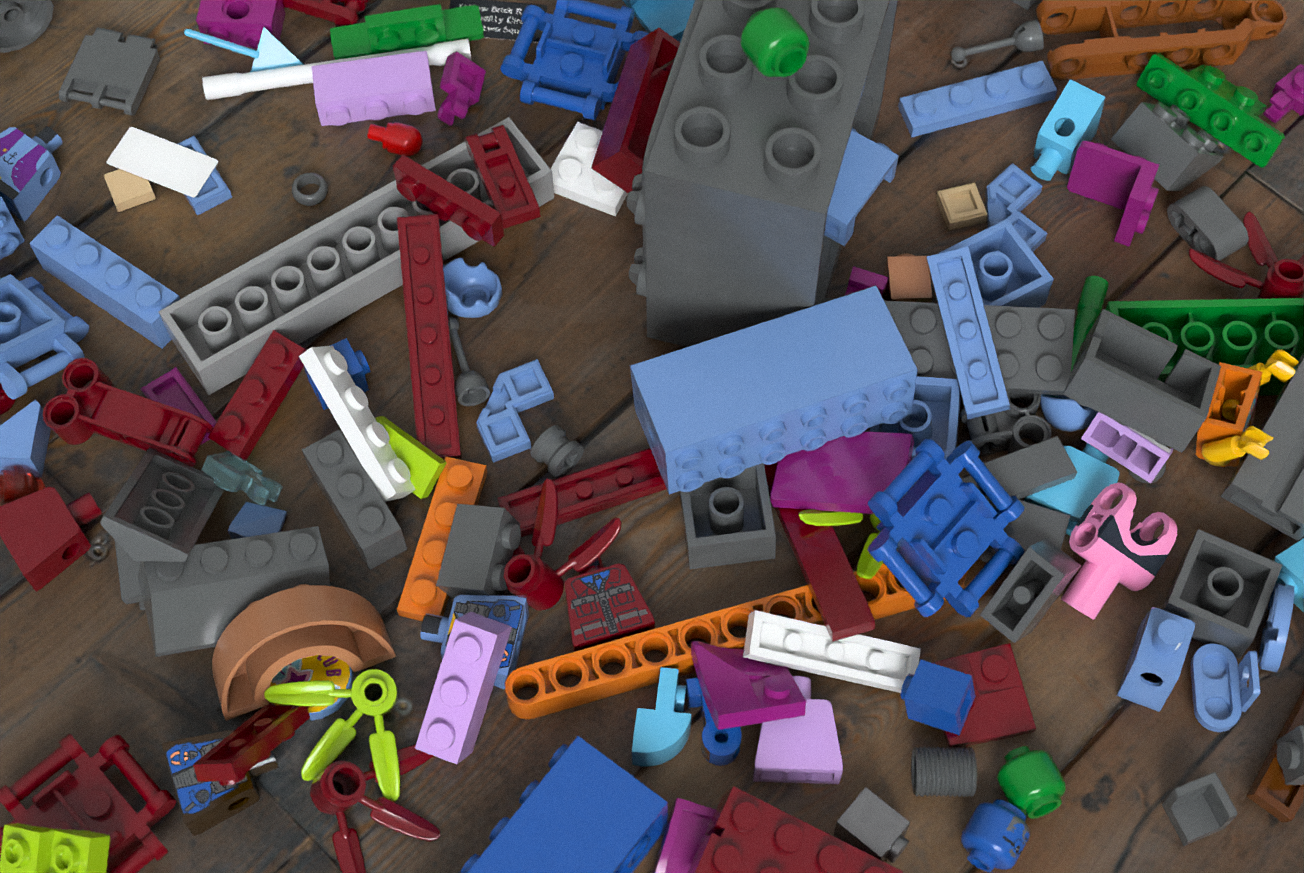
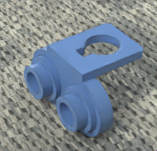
(1221, 686)

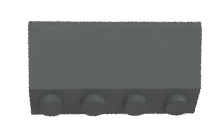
(198, 598)

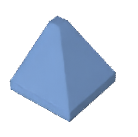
(256, 520)

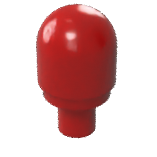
(397, 138)

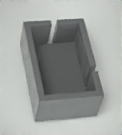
(1119, 377)

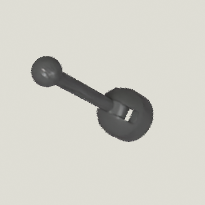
(1026, 37)
(470, 385)

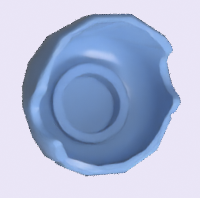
(471, 289)
(1066, 413)

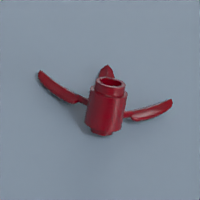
(1283, 277)
(533, 578)
(351, 787)

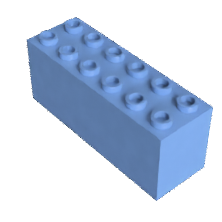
(773, 389)

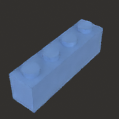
(104, 278)

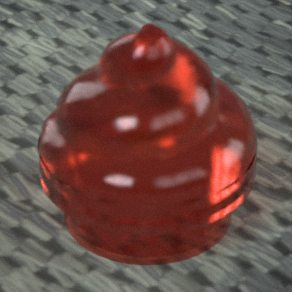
(18, 483)

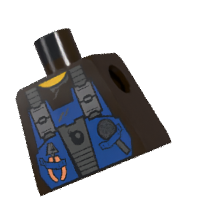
(209, 802)

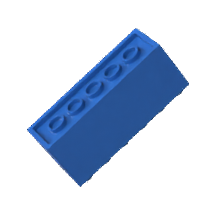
(577, 820)

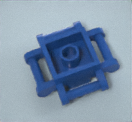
(573, 58)
(944, 528)

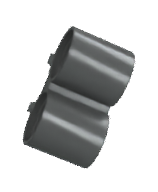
(1006, 428)

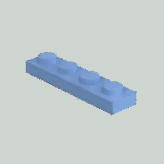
(977, 98)
(968, 333)

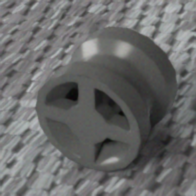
(557, 451)

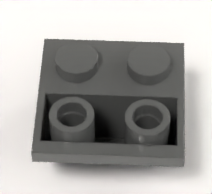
(1166, 139)

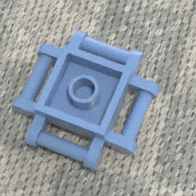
(31, 327)

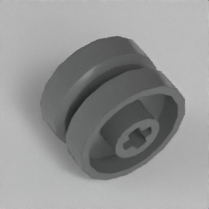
(23, 22)

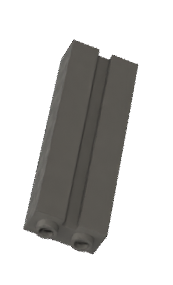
(1275, 486)

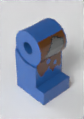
(717, 746)

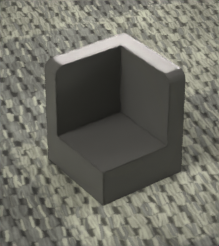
(1199, 808)

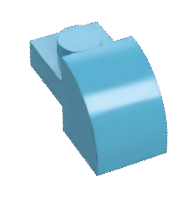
(662, 731)

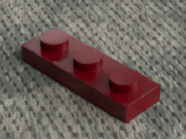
(448, 201)
(258, 396)
(250, 743)

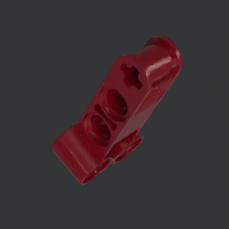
(121, 415)

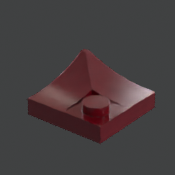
(999, 701)

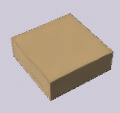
(128, 189)
(961, 206)

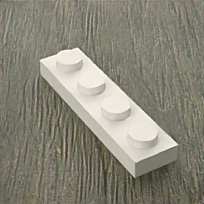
(357, 422)
(810, 649)

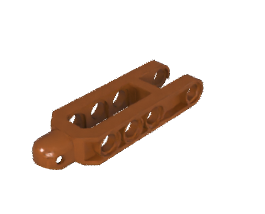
(1116, 55)

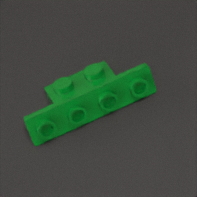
(406, 30)
(1214, 106)

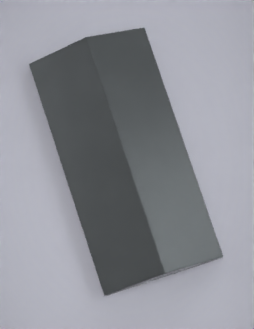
(161, 509)

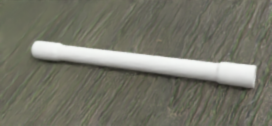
(236, 84)

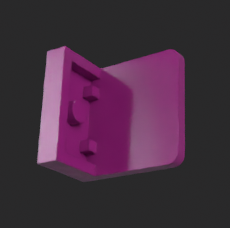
(1116, 181)

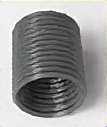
(944, 771)

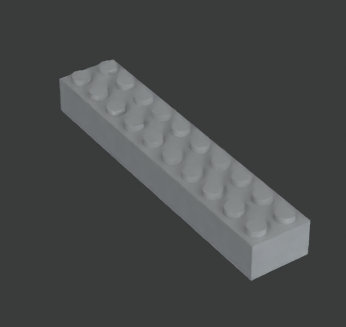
(323, 271)

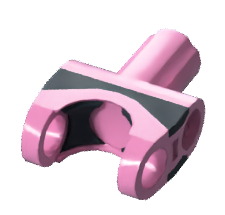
(1114, 551)

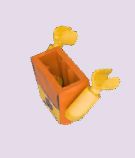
(1230, 419)

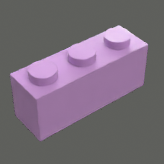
(373, 88)
(463, 687)

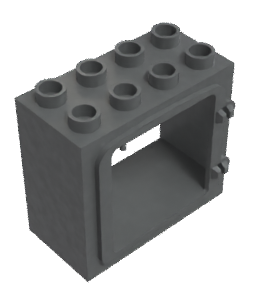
(749, 166)

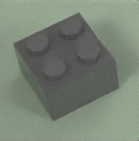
(729, 520)
(1222, 591)

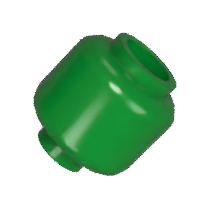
(775, 42)
(1031, 781)

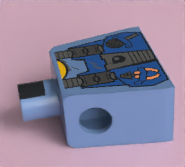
(504, 609)

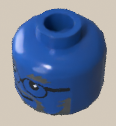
(995, 835)

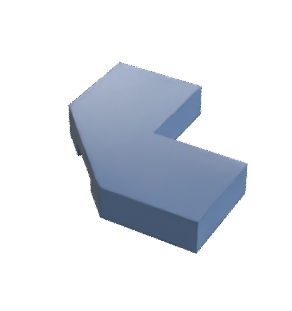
(1008, 197)
(512, 393)

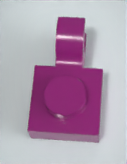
(463, 83)
(1287, 95)

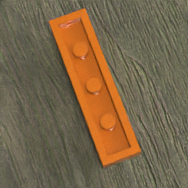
(457, 484)

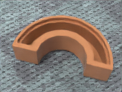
(293, 627)

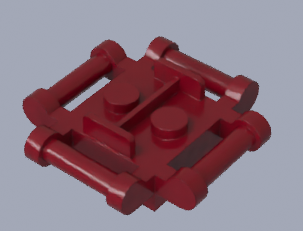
(92, 803)

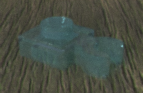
(238, 474)

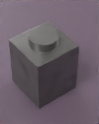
(873, 827)

